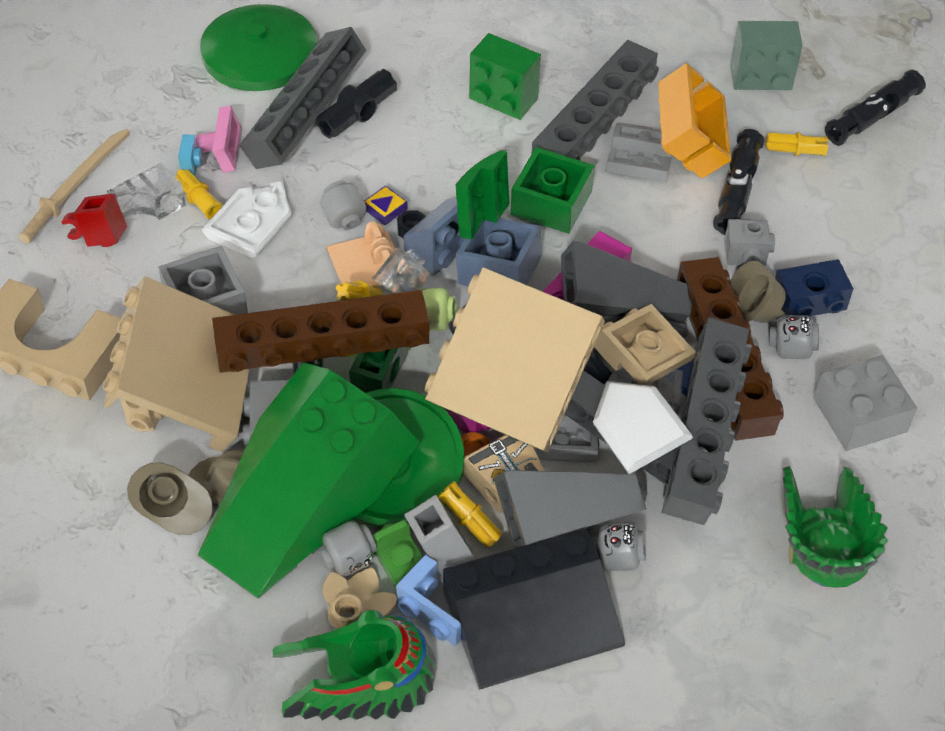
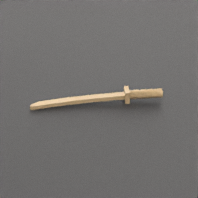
(51, 206)

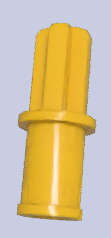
(796, 144)
(198, 193)
(356, 289)
(470, 514)

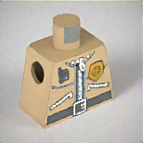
(494, 459)

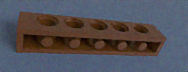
(714, 298)
(321, 331)

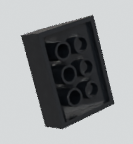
(532, 608)

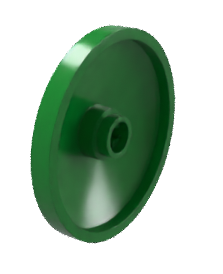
(256, 46)
(430, 467)

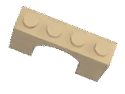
(73, 368)

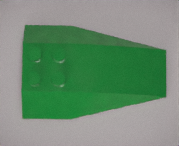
(307, 468)

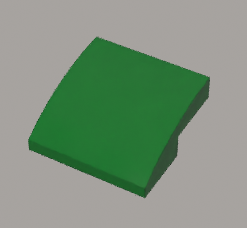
(482, 194)

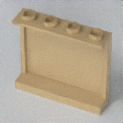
(514, 359)
(171, 362)

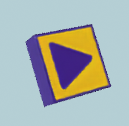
(385, 205)

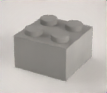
(207, 278)
(864, 402)

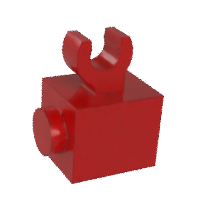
(97, 220)

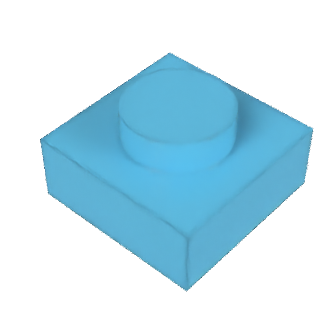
(189, 154)

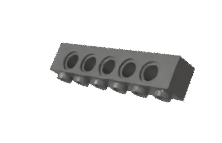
(302, 98)
(600, 102)
(684, 495)

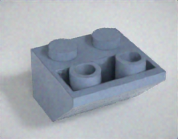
(436, 237)

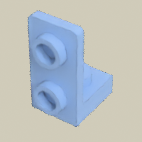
(413, 601)

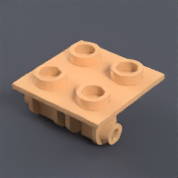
(361, 256)

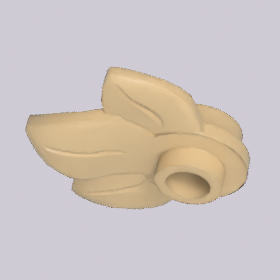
(355, 596)

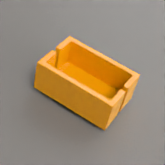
(693, 121)

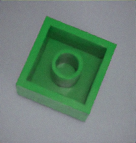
(504, 76)
(552, 190)

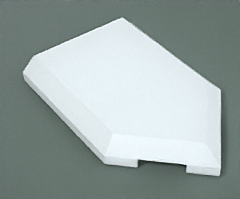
(250, 219)
(638, 424)

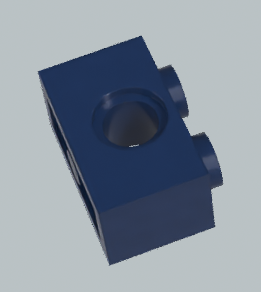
(815, 288)

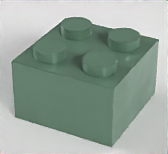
(765, 55)

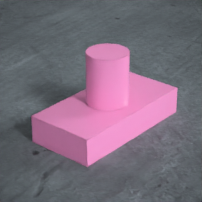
(224, 141)

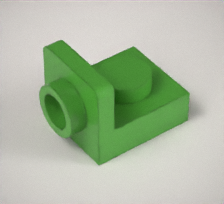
(396, 550)

